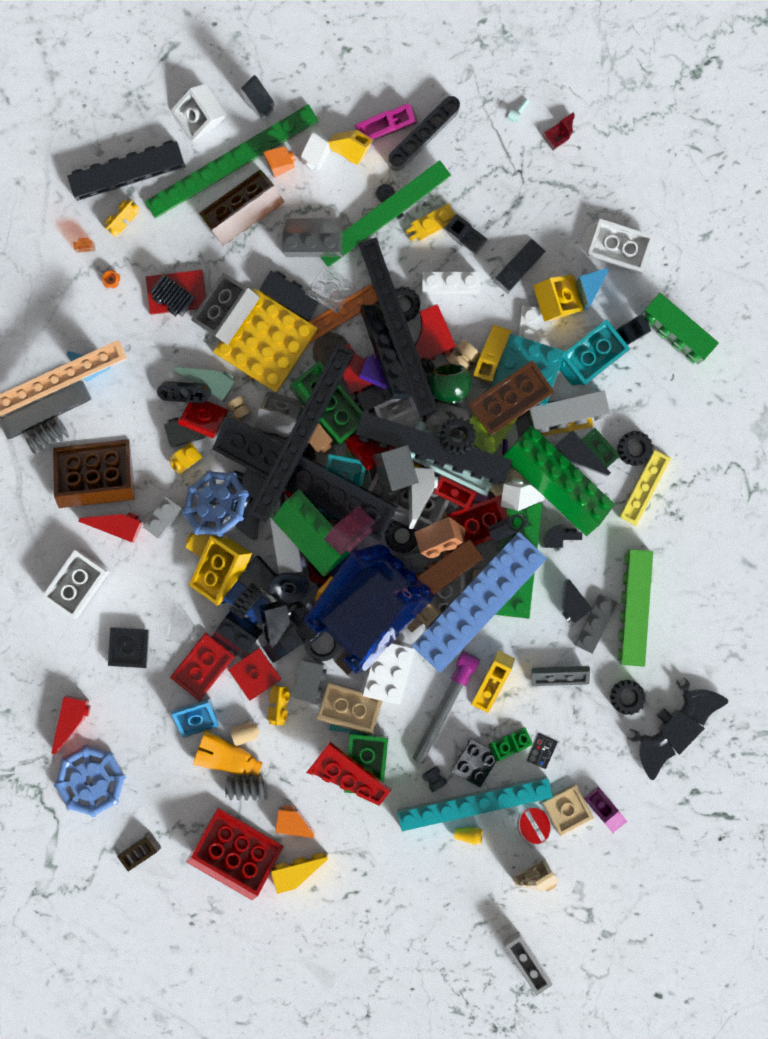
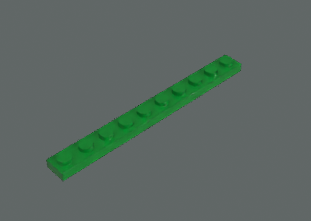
(231, 161)

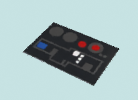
(542, 751)

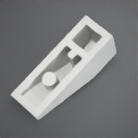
(420, 493)
(519, 495)

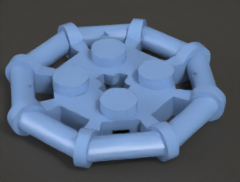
(208, 496)
(86, 791)

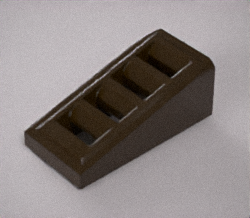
(150, 846)

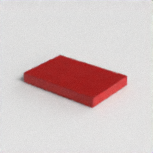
(190, 281)
(202, 666)

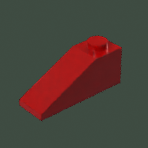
(119, 525)
(71, 716)

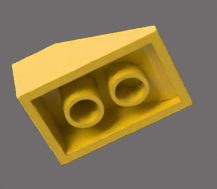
(219, 568)

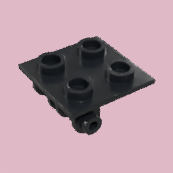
(474, 763)

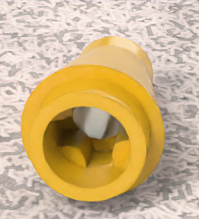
(470, 835)

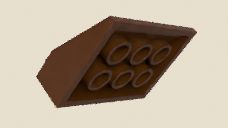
(93, 473)

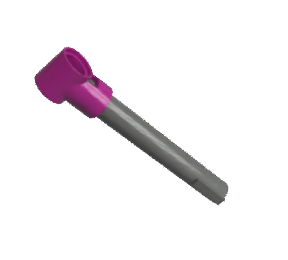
(466, 666)

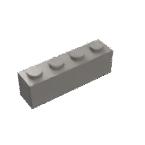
(568, 411)

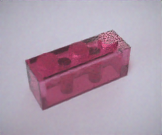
(350, 531)

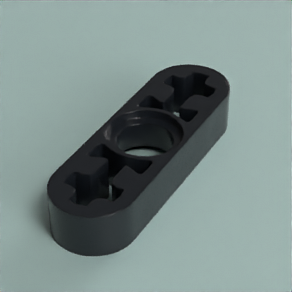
(191, 388)

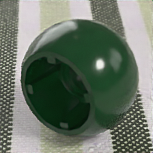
(450, 383)

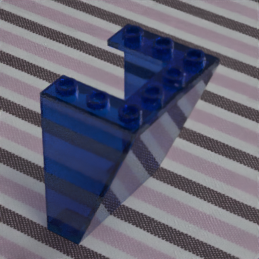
(368, 604)

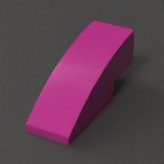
(388, 122)

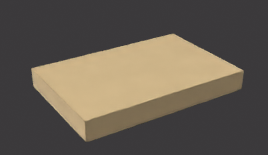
(349, 709)

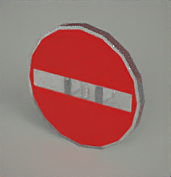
(534, 826)

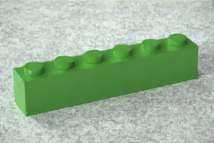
(636, 607)

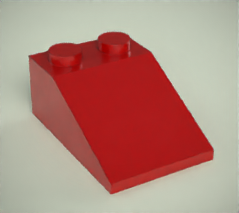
(479, 517)

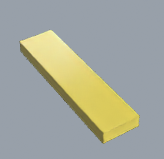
(644, 487)

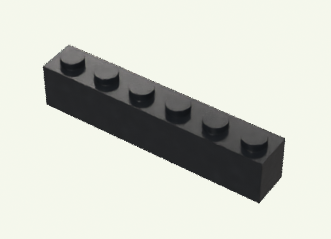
(126, 171)

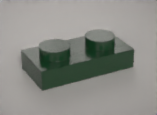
(600, 447)

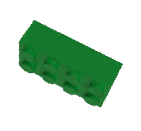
(679, 329)
(342, 413)

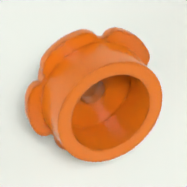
(110, 274)

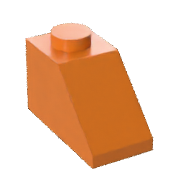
(279, 160)
(292, 822)

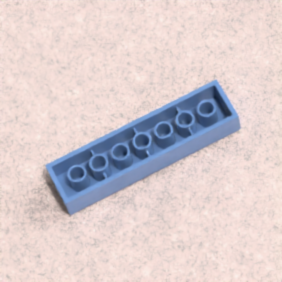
(479, 602)

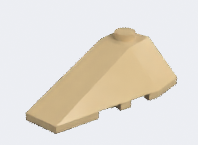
(538, 877)

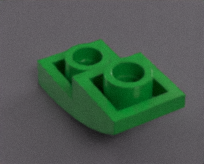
(510, 744)

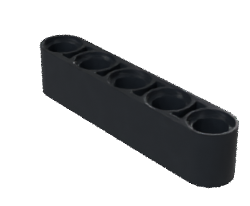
(426, 124)

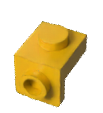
(184, 458)

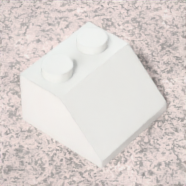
(198, 112)

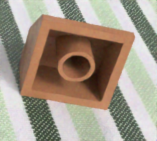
(439, 537)

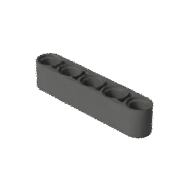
(45, 410)

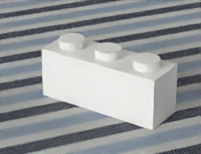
(450, 282)

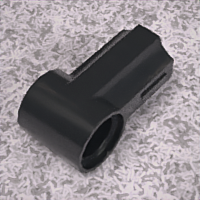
(507, 527)

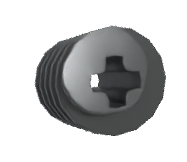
(42, 437)
(245, 788)

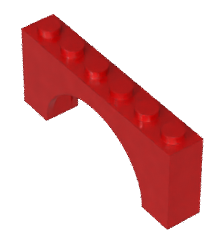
(433, 340)

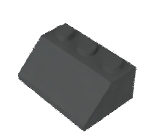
(313, 237)

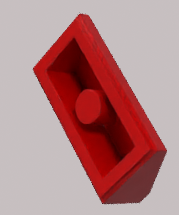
(455, 492)

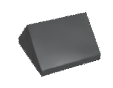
(395, 468)

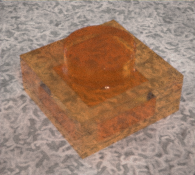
(84, 245)

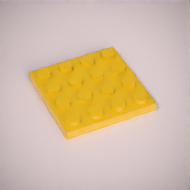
(268, 343)

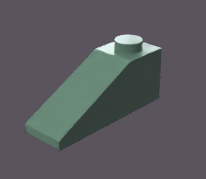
(219, 383)

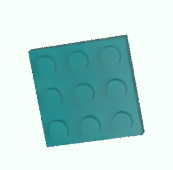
(521, 351)

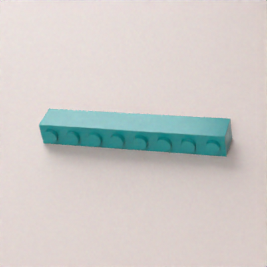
(474, 803)

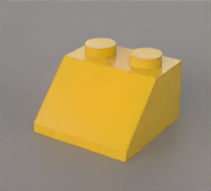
(558, 297)

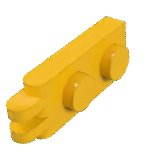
(431, 223)

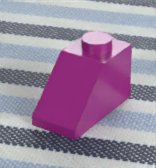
(605, 809)

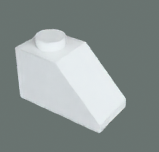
(315, 152)

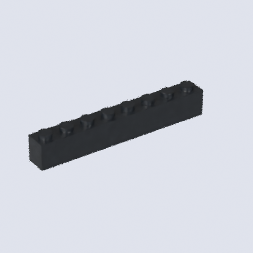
(428, 447)

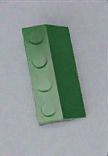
(307, 530)

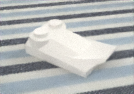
(617, 245)

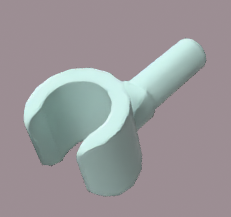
(514, 115)

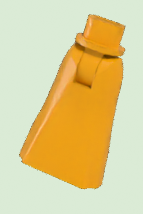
(224, 756)

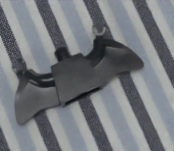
(253, 484)
(677, 728)

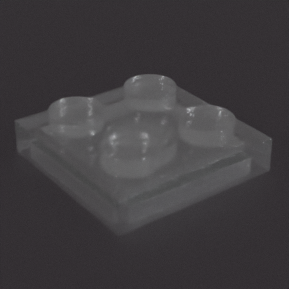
(330, 289)

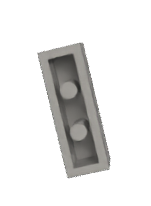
(527, 963)

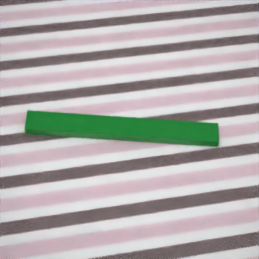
(391, 208)

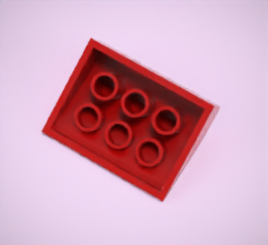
(235, 854)

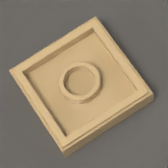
(567, 809)

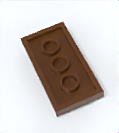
(511, 398)

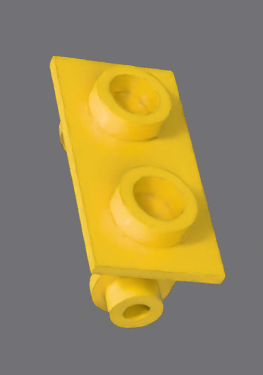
(115, 221)
(278, 714)

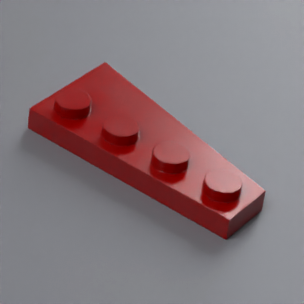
(342, 770)

